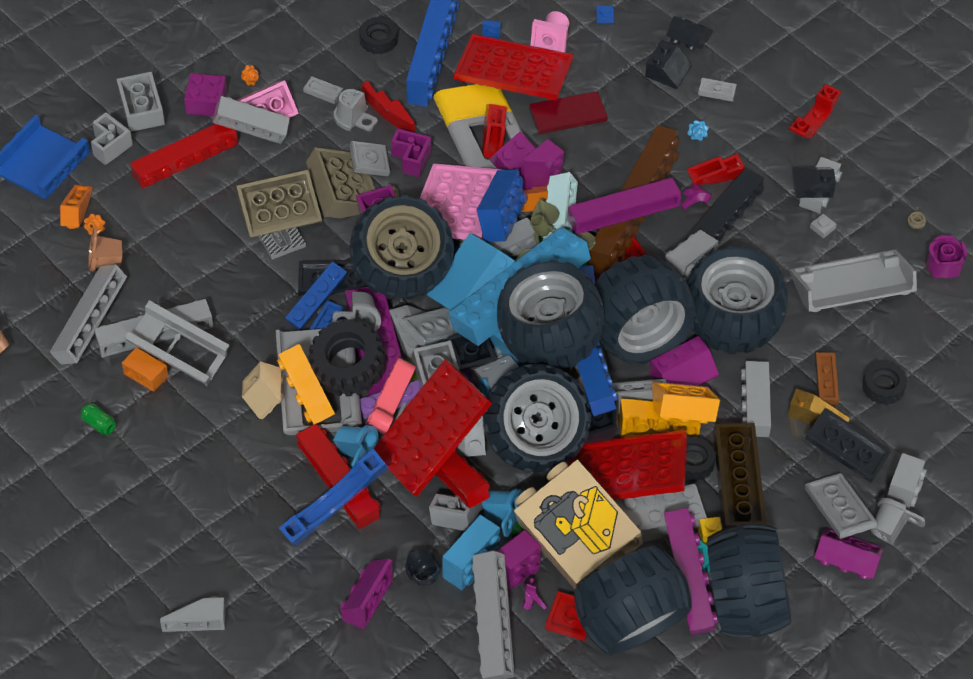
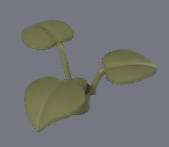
(541, 221)

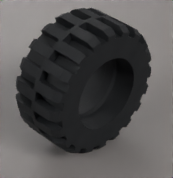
(343, 336)

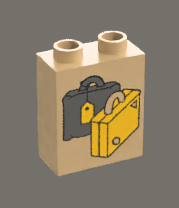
(576, 523)

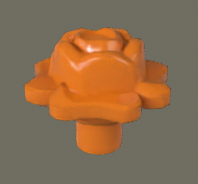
(250, 75)
(94, 221)

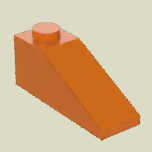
(75, 206)

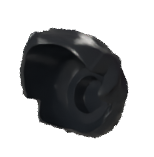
(422, 567)

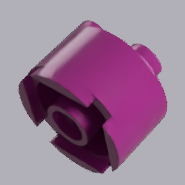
(946, 257)

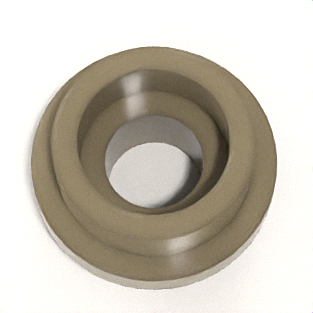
(916, 220)

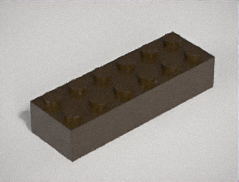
(738, 474)

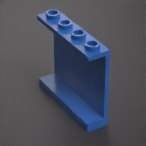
(40, 158)

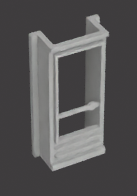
(152, 325)

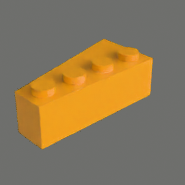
(306, 385)
(640, 419)

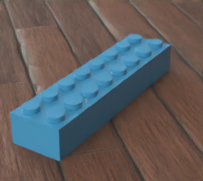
(478, 314)

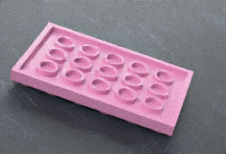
(457, 194)

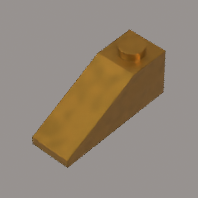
(808, 407)

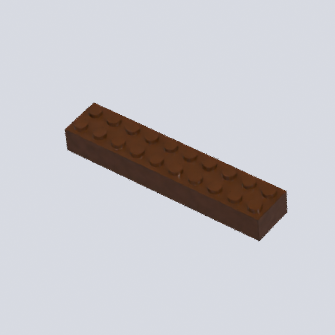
(651, 167)

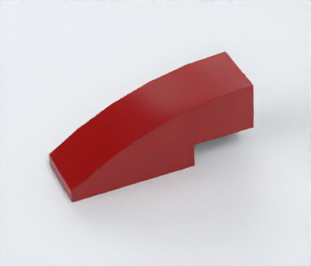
(493, 129)
(716, 170)

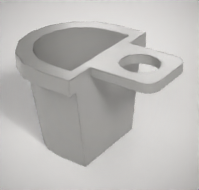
(352, 110)
(361, 310)
(892, 518)

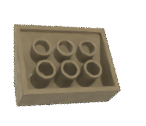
(337, 182)
(278, 203)

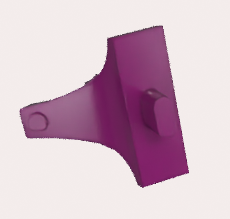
(695, 194)
(530, 595)

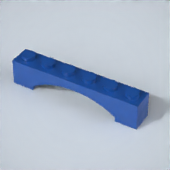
(355, 481)

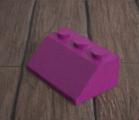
(541, 164)
(685, 364)
(849, 554)
(367, 593)

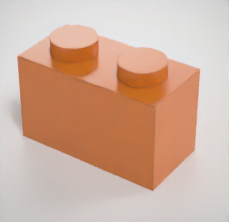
(145, 369)

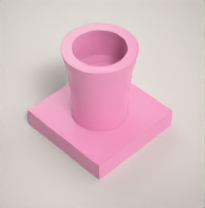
(551, 33)

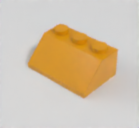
(684, 402)

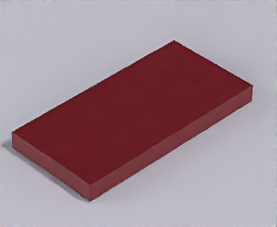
(568, 112)

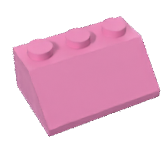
(273, 98)

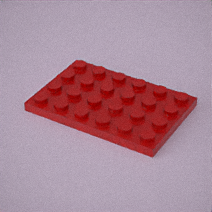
(514, 67)
(431, 427)
(637, 464)

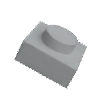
(823, 225)

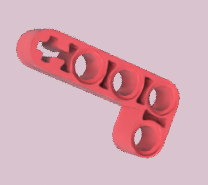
(390, 396)

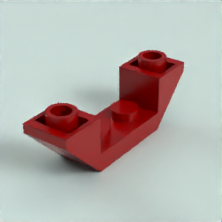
(818, 114)

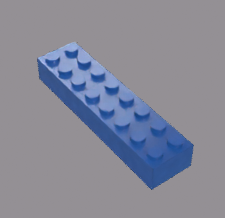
(430, 51)

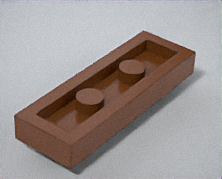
(827, 377)

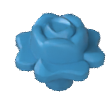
(698, 130)

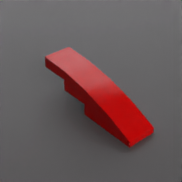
(391, 111)

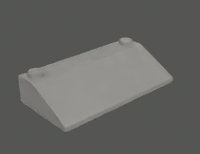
(854, 280)

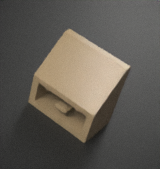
(263, 389)

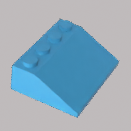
(469, 271)

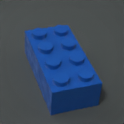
(501, 205)

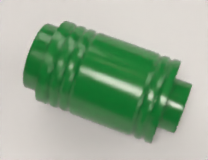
(98, 419)

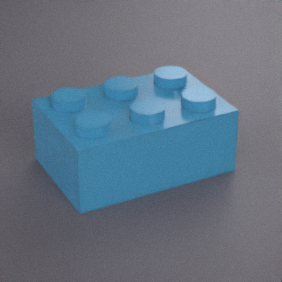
(477, 539)

